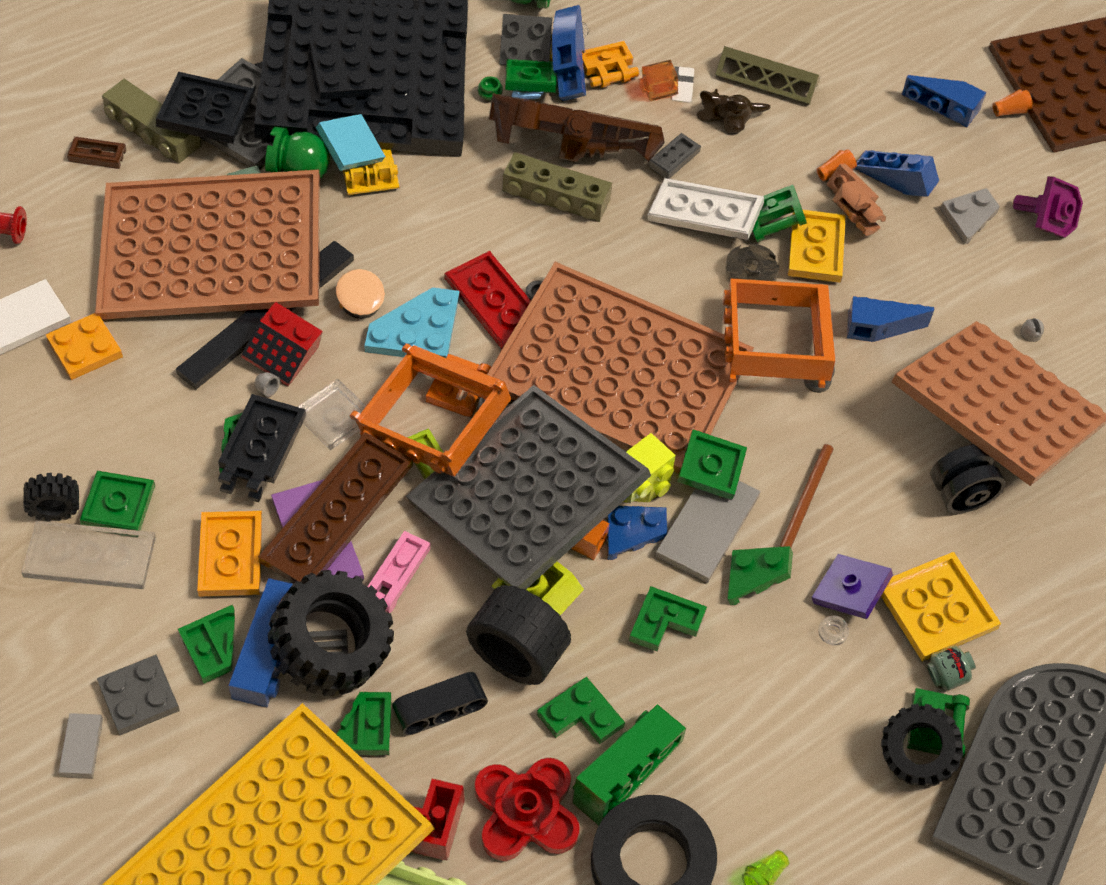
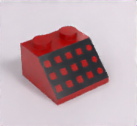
(282, 343)

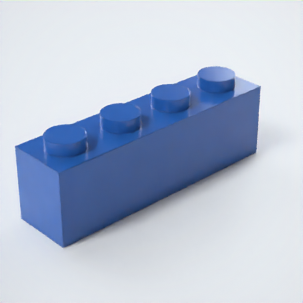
(256, 672)

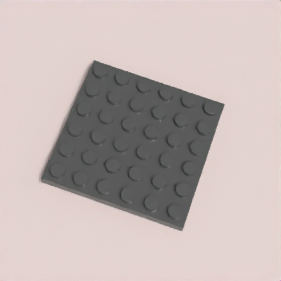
(530, 489)

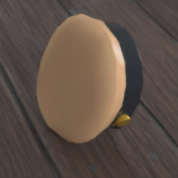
(360, 293)

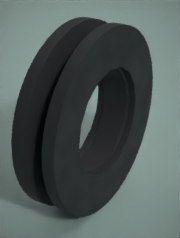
(660, 815)

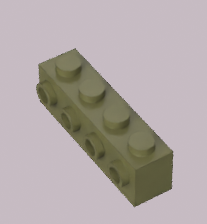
(556, 186)

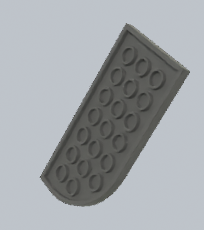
(1029, 774)

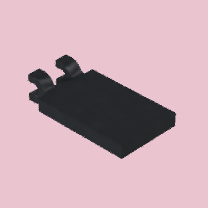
(259, 445)

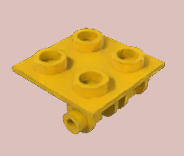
(372, 177)

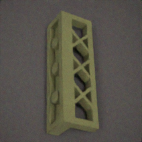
(771, 66)

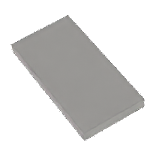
(706, 530)

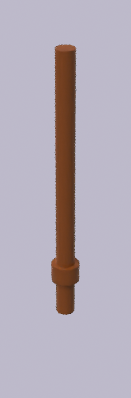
(807, 496)

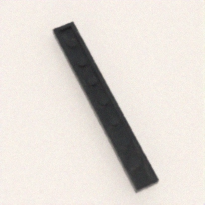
(235, 337)

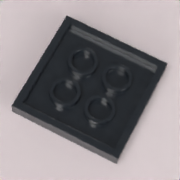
(205, 107)

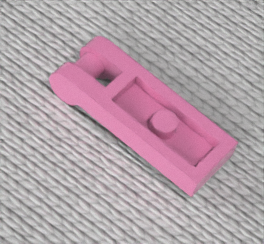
(399, 568)

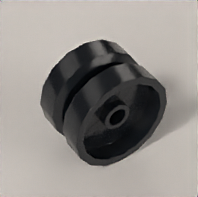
(967, 479)

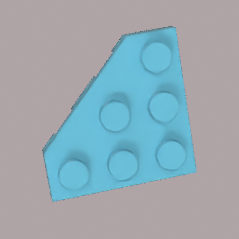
(421, 322)

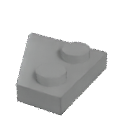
(970, 212)

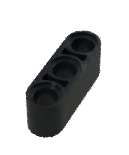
(439, 703)

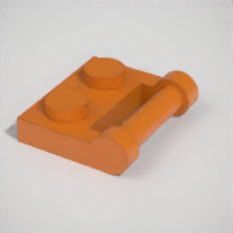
(447, 396)

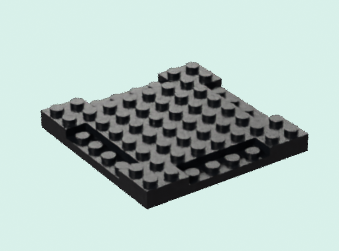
(412, 62)

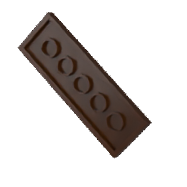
(336, 510)

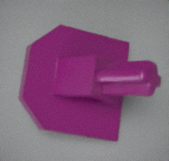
(1056, 209)

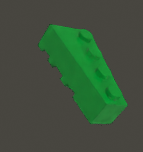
(627, 763)

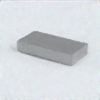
(81, 745)

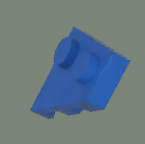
(634, 528)

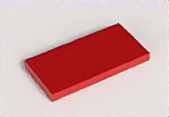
(489, 295)

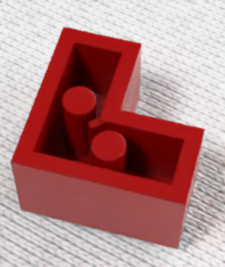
(443, 811)

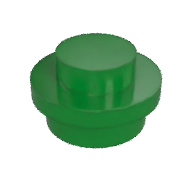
(489, 86)

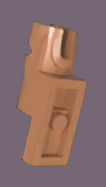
(856, 199)

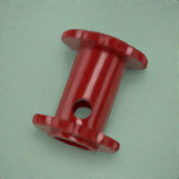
(14, 224)

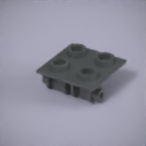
(525, 38)

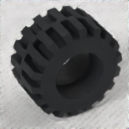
(922, 717)

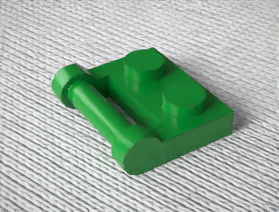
(777, 205)
(926, 739)

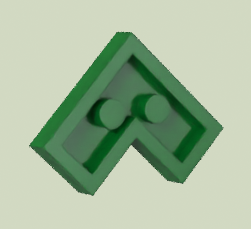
(664, 611)
(583, 704)

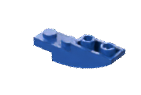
(567, 52)

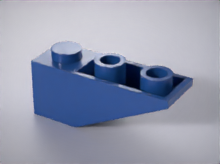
(947, 97)
(902, 172)
(883, 319)

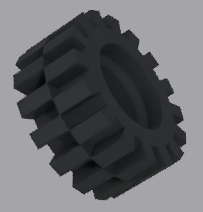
(51, 497)

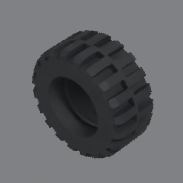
(353, 604)

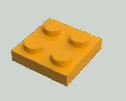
(84, 346)

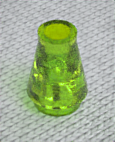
(766, 870)

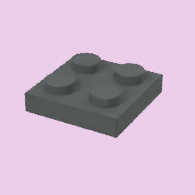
(138, 694)

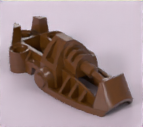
(581, 130)

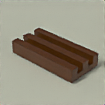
(94, 155)

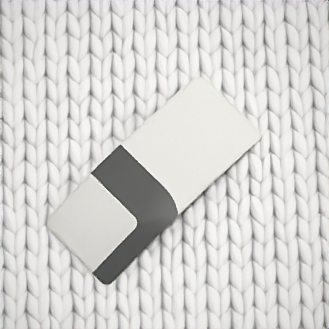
(685, 84)

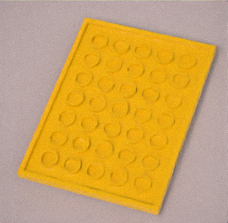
(285, 815)

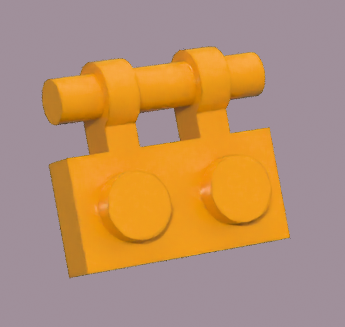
(606, 58)

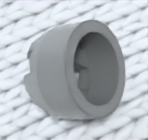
(1029, 328)
(267, 383)

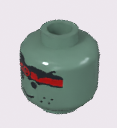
(951, 667)

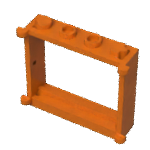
(778, 365)
(449, 372)

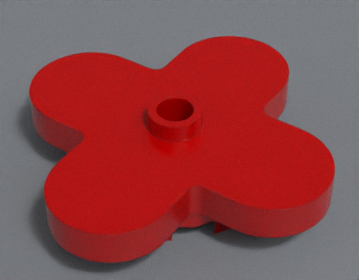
(512, 827)

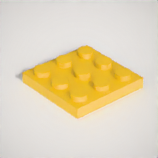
(939, 606)

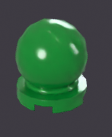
(296, 152)

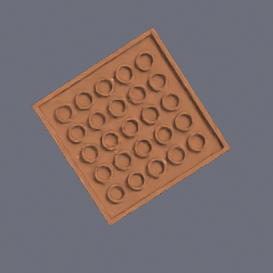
(1001, 401)

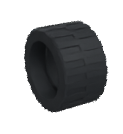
(518, 635)

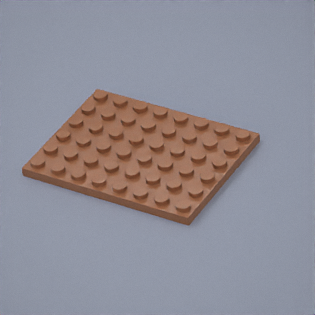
(209, 244)
(618, 362)

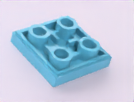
(350, 142)

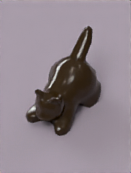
(733, 109)

